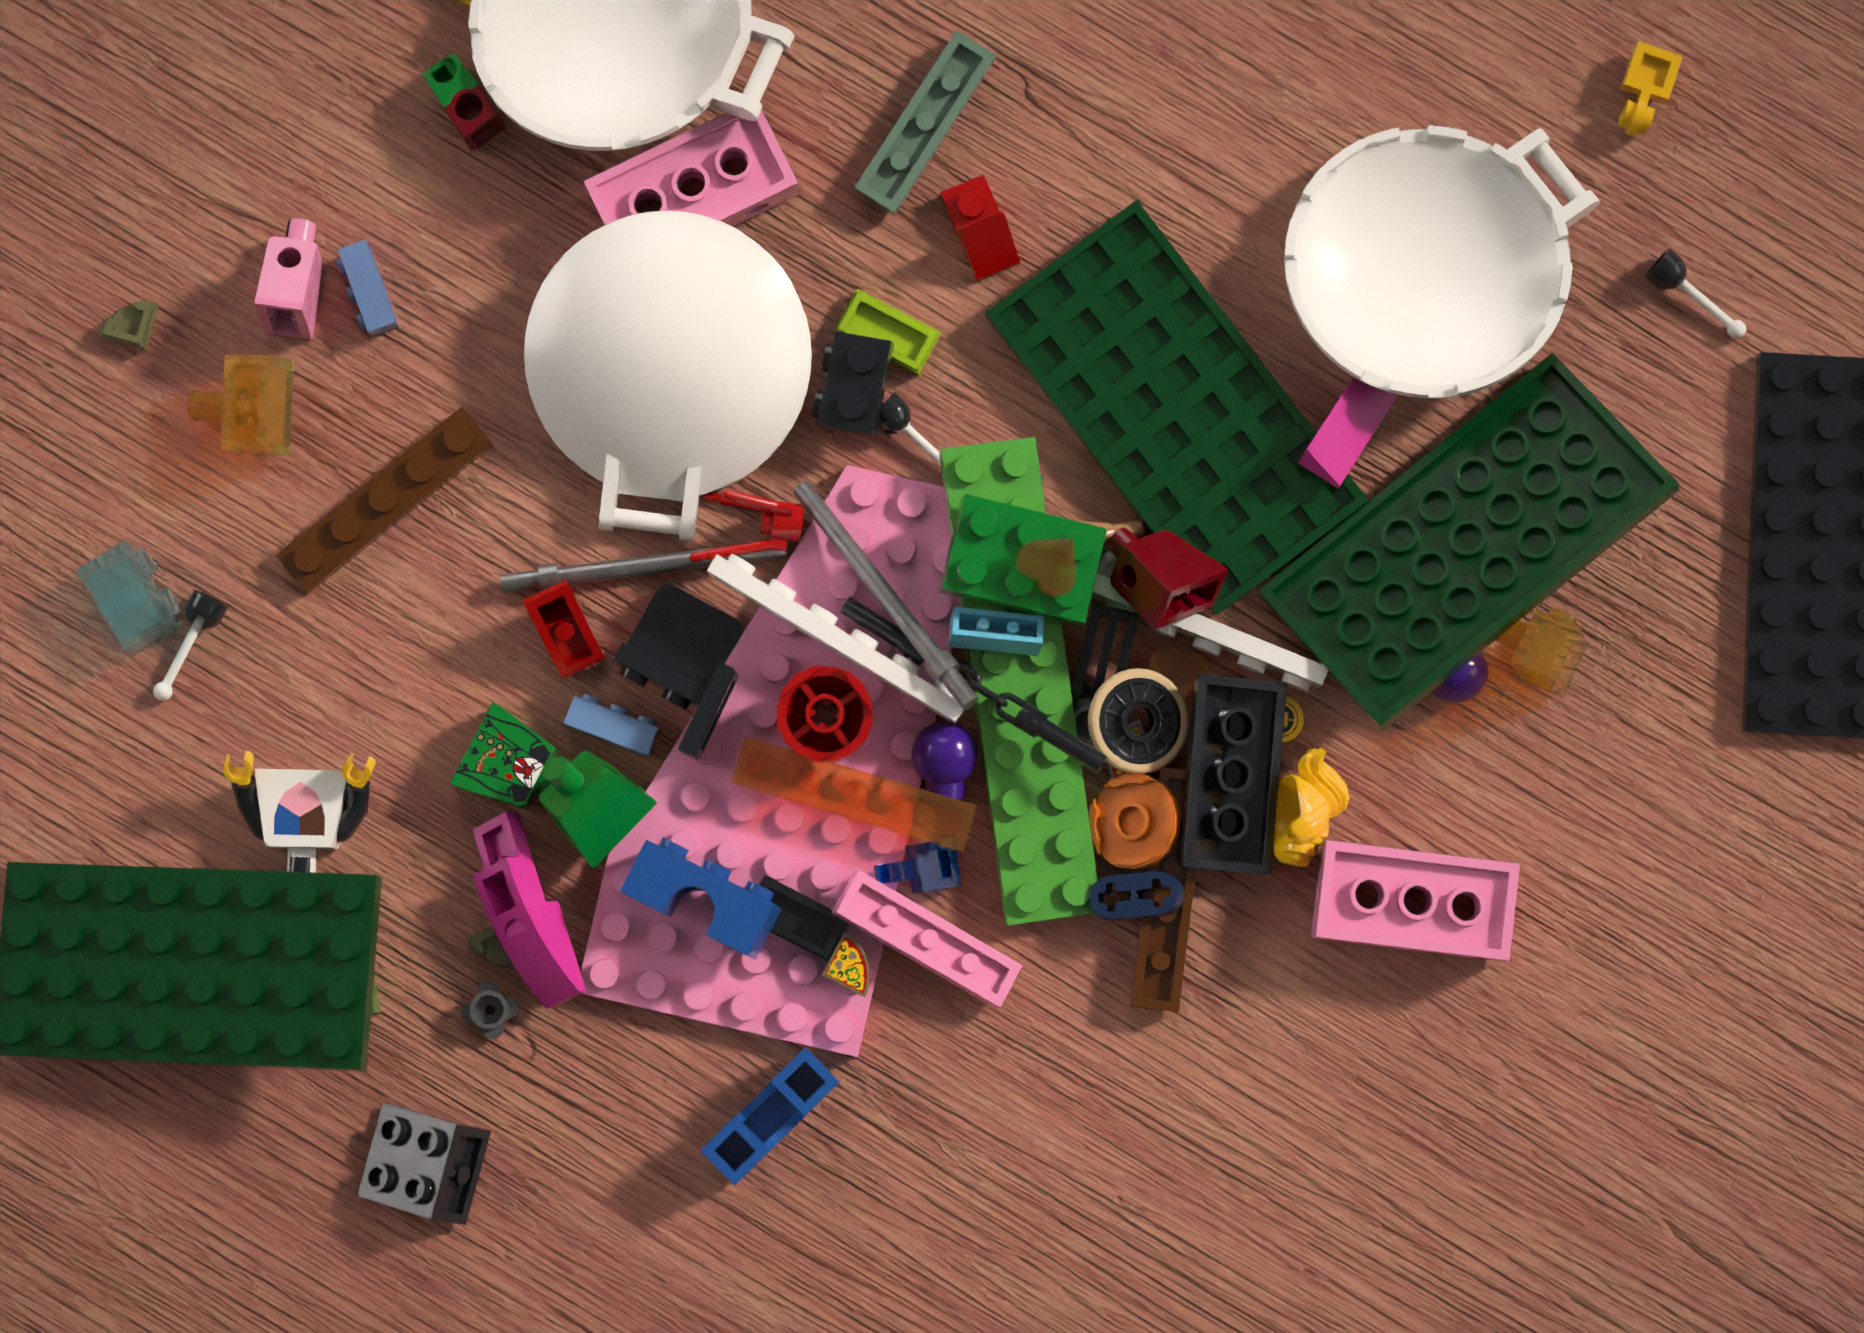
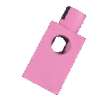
(290, 282)

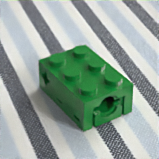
(985, 552)

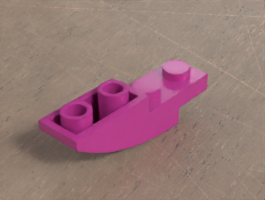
(525, 924)

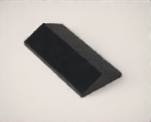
(1233, 774)

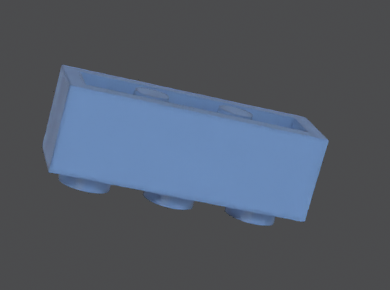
(366, 288)
(612, 724)

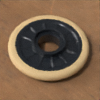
(1166, 727)

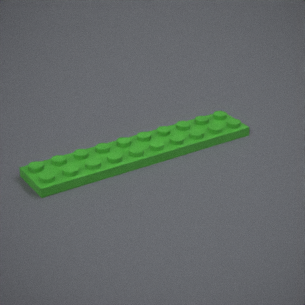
(1030, 785)

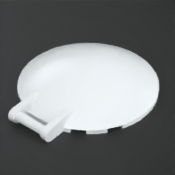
(619, 68)
(1433, 258)
(666, 361)

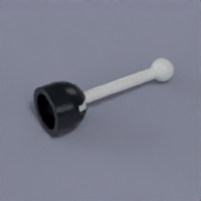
(1670, 272)
(896, 418)
(203, 613)

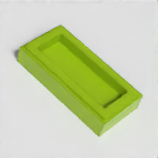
(876, 319)

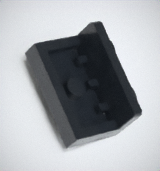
(853, 385)

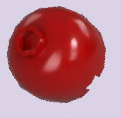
(824, 714)

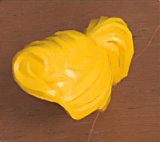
(1305, 808)

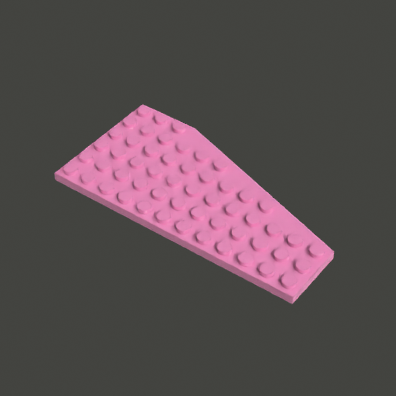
(669, 961)

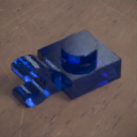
(926, 867)

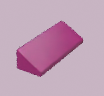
(1346, 431)

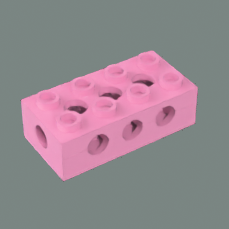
(701, 156)
(1439, 877)

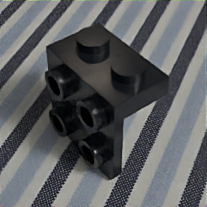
(678, 645)

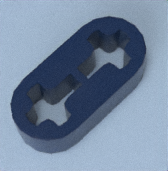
(1136, 884)

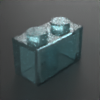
(131, 597)

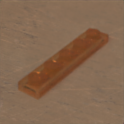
(854, 794)

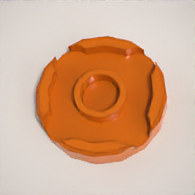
(1135, 821)

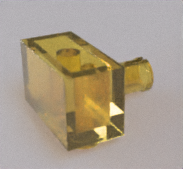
(252, 406)
(1546, 649)

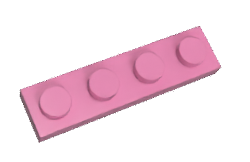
(926, 939)

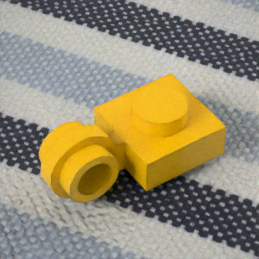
(1650, 77)

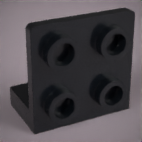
(424, 1164)

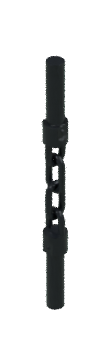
(1028, 718)

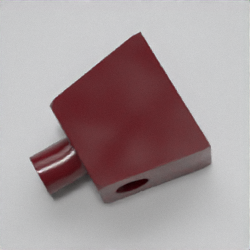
(1163, 576)

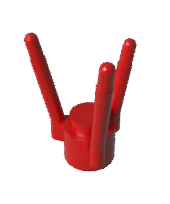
(778, 519)

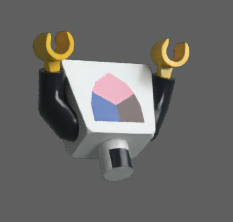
(301, 806)

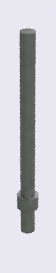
(551, 574)
(940, 663)

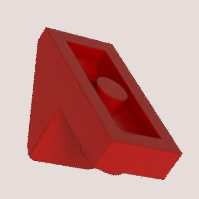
(980, 227)
(563, 629)

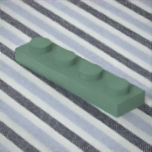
(925, 123)

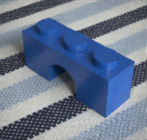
(740, 914)
(770, 1116)

